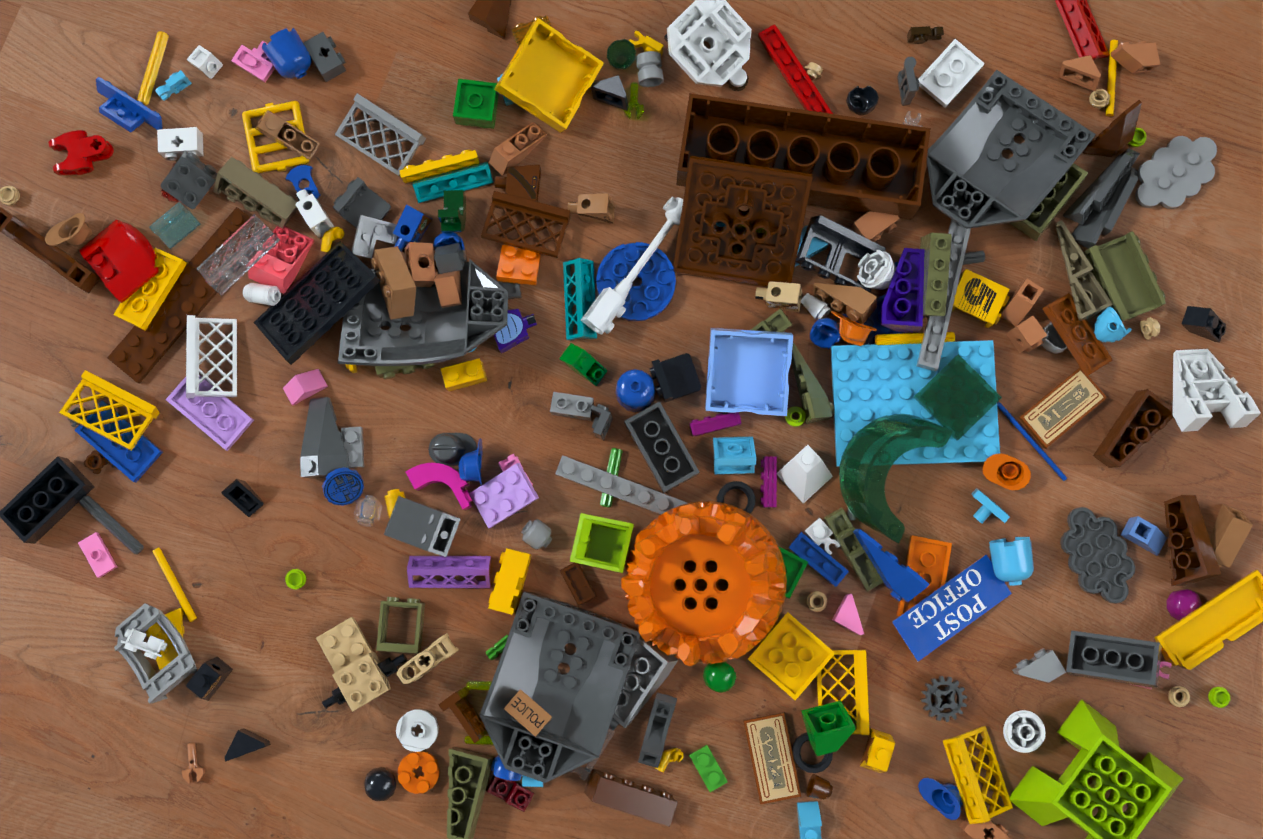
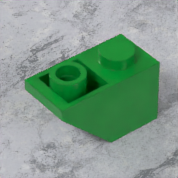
(583, 364)

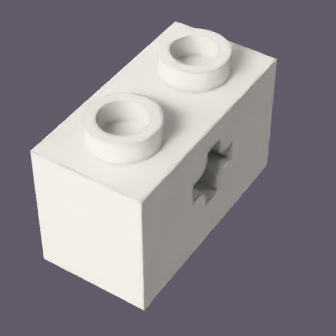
(175, 141)

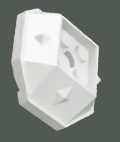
(722, 29)

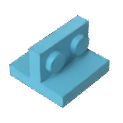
(734, 455)

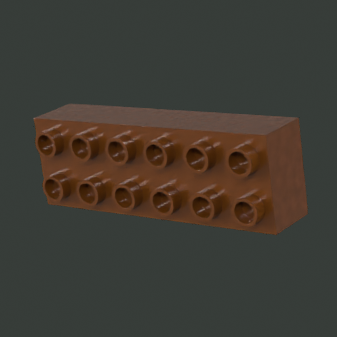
(852, 159)

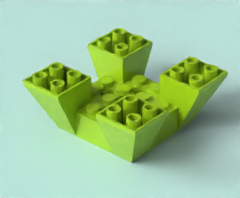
(1143, 787)

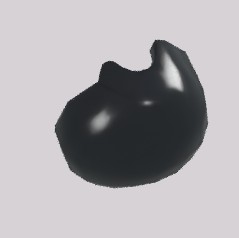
(862, 100)
(379, 784)

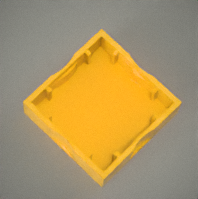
(549, 75)

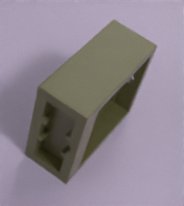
(382, 645)

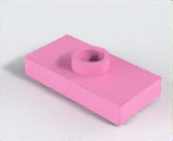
(97, 555)

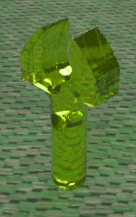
(634, 102)

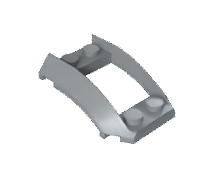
(172, 674)

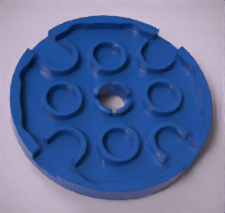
(656, 276)

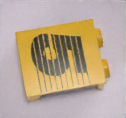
(980, 297)

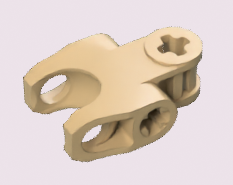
(437, 655)

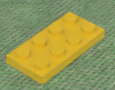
(146, 301)

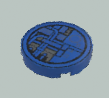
(343, 486)

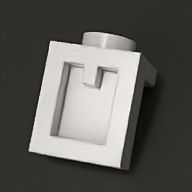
(205, 61)

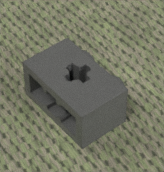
(319, 47)

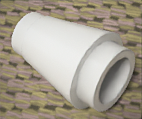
(816, 307)

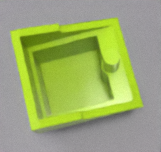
(601, 543)

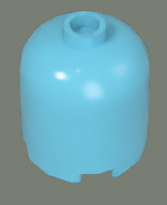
(1012, 560)

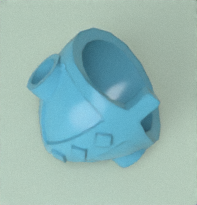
(1105, 330)

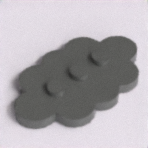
(1097, 555)

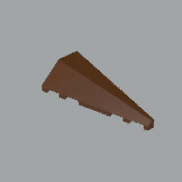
(491, 15)

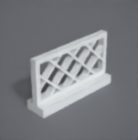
(193, 361)

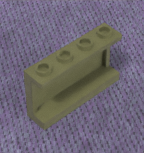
(936, 272)
(1126, 276)

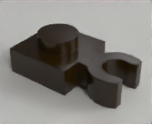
(922, 34)

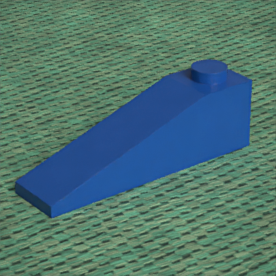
(898, 578)

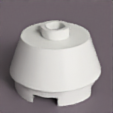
(876, 270)
(1024, 731)

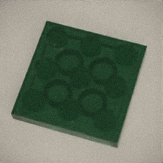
(957, 397)

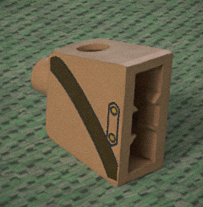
(594, 208)

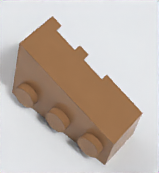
(395, 282)

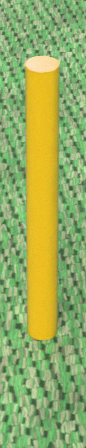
(1111, 79)
(174, 584)

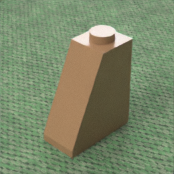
(1229, 534)

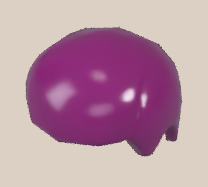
(1182, 603)

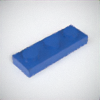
(818, 559)

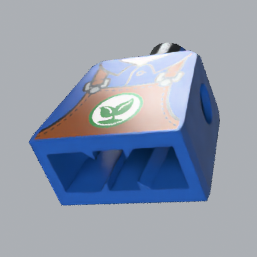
(413, 221)

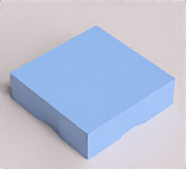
(748, 371)

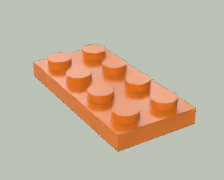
(930, 561)

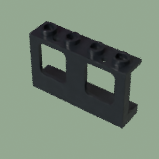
(841, 242)

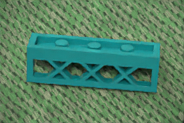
(583, 297)

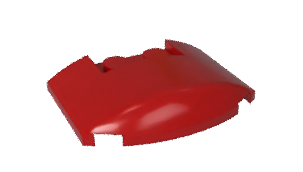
(121, 259)

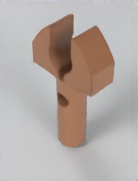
(193, 766)

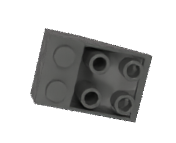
(422, 526)

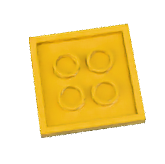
(791, 656)

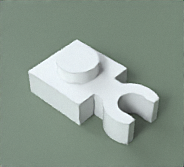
(820, 533)

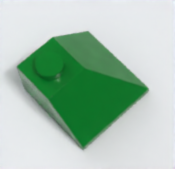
(827, 727)

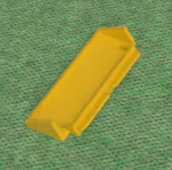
(1222, 617)

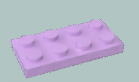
(213, 415)

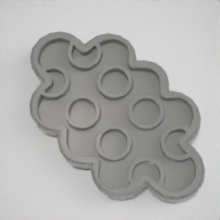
(1176, 172)

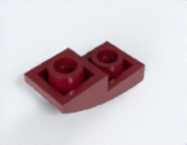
(510, 792)

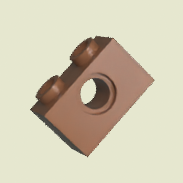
(424, 253)

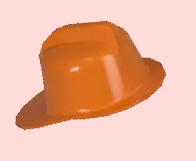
(853, 331)
(1006, 471)

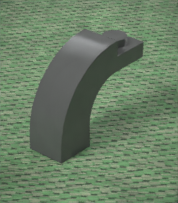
(657, 730)

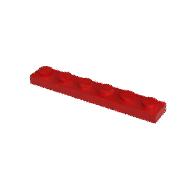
(792, 70)

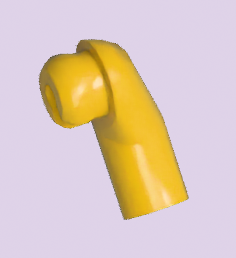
(329, 236)
(668, 756)

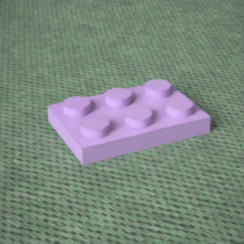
(504, 495)

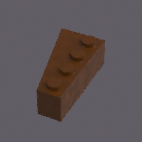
(1134, 427)
(1189, 542)

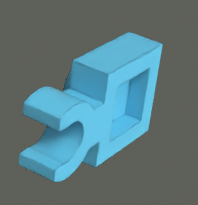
(175, 84)

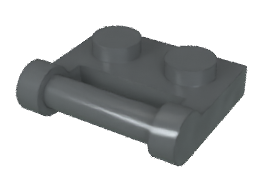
(907, 82)

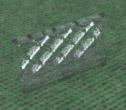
(238, 263)

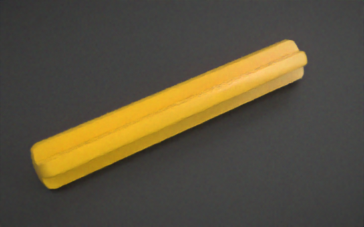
(153, 67)
(907, 338)

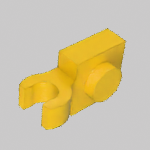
(647, 43)

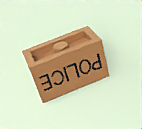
(528, 713)

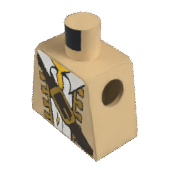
(789, 296)

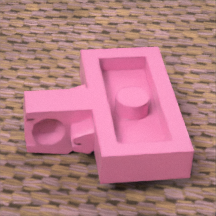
(254, 62)

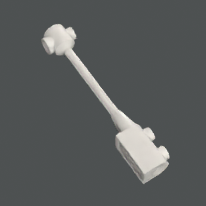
(611, 301)

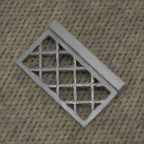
(388, 120)

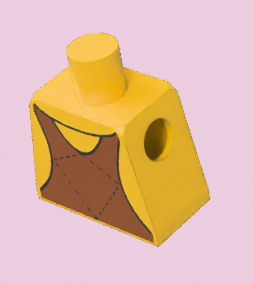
(878, 751)

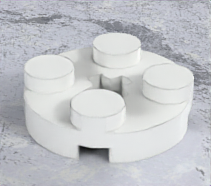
(423, 740)

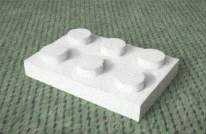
(950, 73)

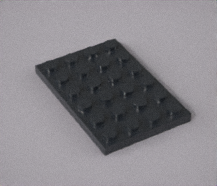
(316, 302)

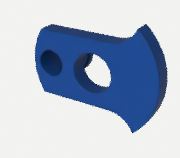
(301, 173)

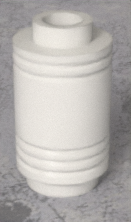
(261, 294)

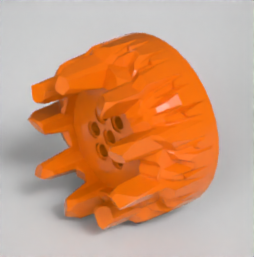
(744, 558)

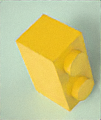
(464, 374)

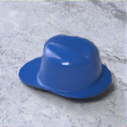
(471, 465)
(942, 797)

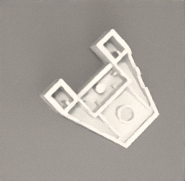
(1204, 388)

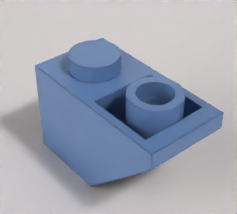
(1144, 535)

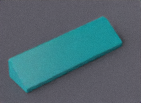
(459, 179)

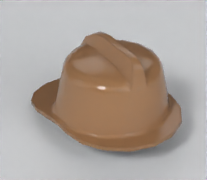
(71, 231)

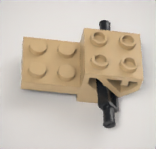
(355, 665)

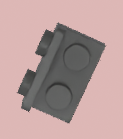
(601, 424)

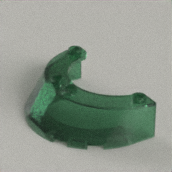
(870, 457)

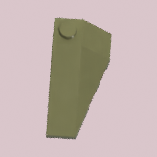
(812, 396)

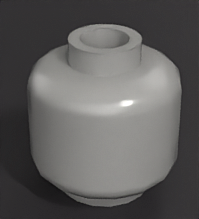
(536, 534)

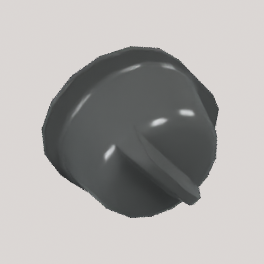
(450, 447)

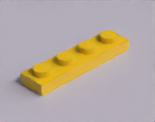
(446, 164)

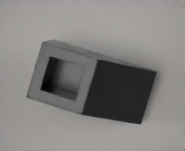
(1204, 323)

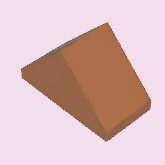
(1081, 72)
(449, 288)

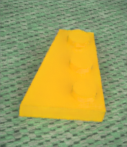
(156, 631)

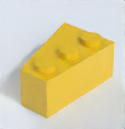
(509, 581)

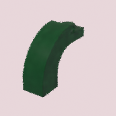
(454, 211)

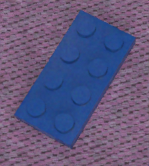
(130, 463)

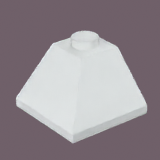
(805, 474)

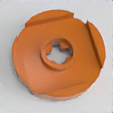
(429, 766)

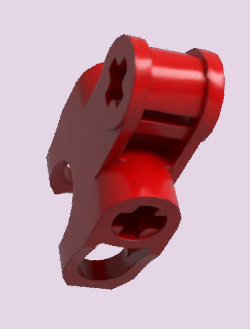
(81, 152)

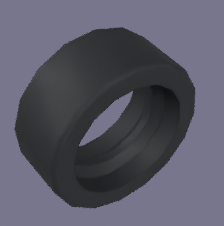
(738, 485)
(804, 766)

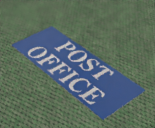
(951, 608)

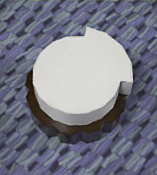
(738, 80)

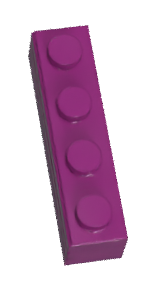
(714, 424)
(769, 479)

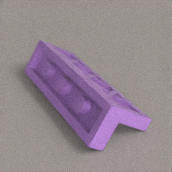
(448, 568)

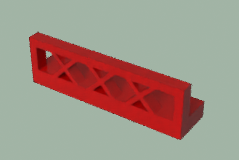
(1082, 28)

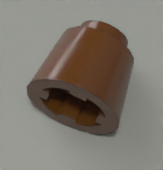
(818, 788)

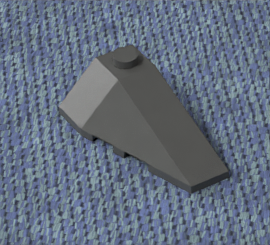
(322, 441)

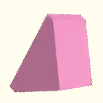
(304, 386)
(848, 616)

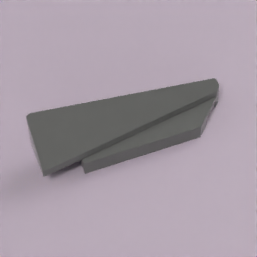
(1102, 189)
(1103, 222)

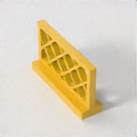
(115, 394)
(860, 686)
(968, 778)

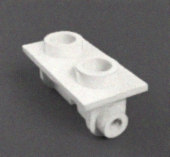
(135, 641)

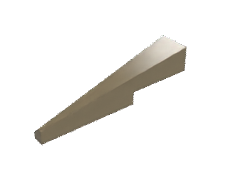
(1086, 291)

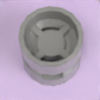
(649, 69)

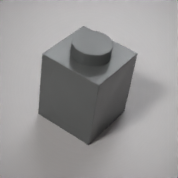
(450, 258)

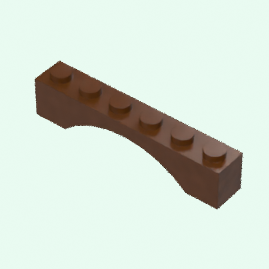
(51, 255)

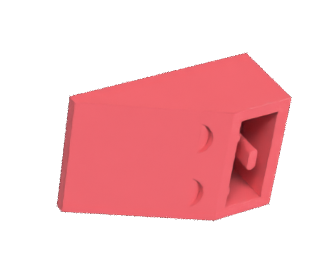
(282, 261)

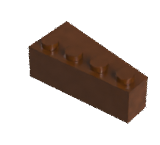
(630, 797)

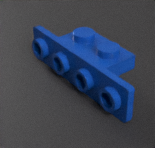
(124, 109)

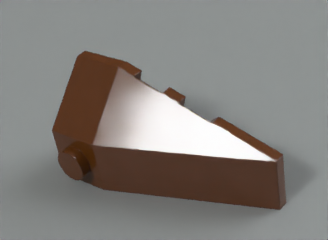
(1117, 134)

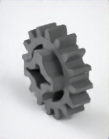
(949, 692)

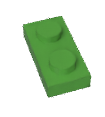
(708, 768)

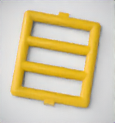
(251, 132)

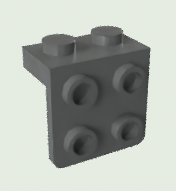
(189, 180)
(360, 201)

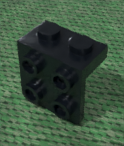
(675, 377)

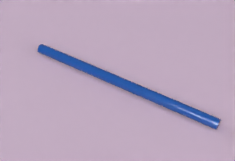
(1031, 441)

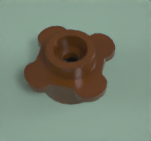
(90, 462)

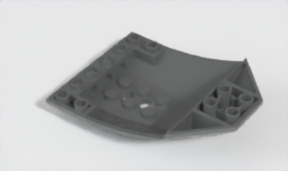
(967, 166)
(435, 331)
(577, 701)

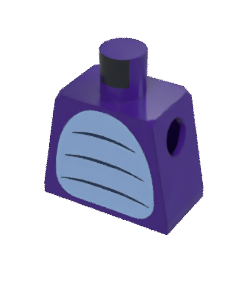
(515, 331)

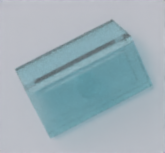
(175, 225)

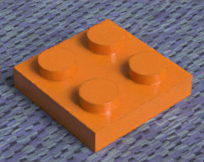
(518, 265)

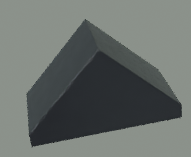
(610, 92)
(243, 497)
(244, 743)

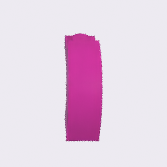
(430, 473)

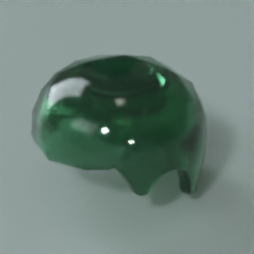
(621, 54)

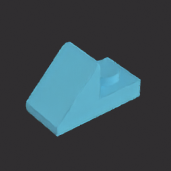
(809, 820)

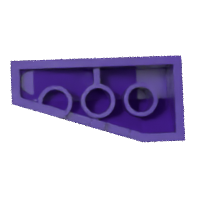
(904, 299)

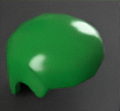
(719, 676)

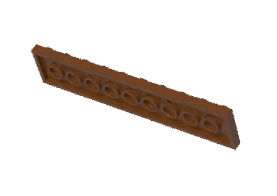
(189, 296)

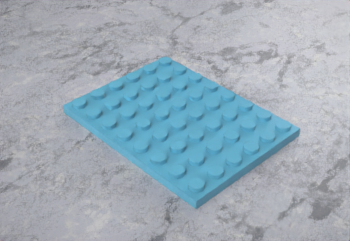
(883, 382)

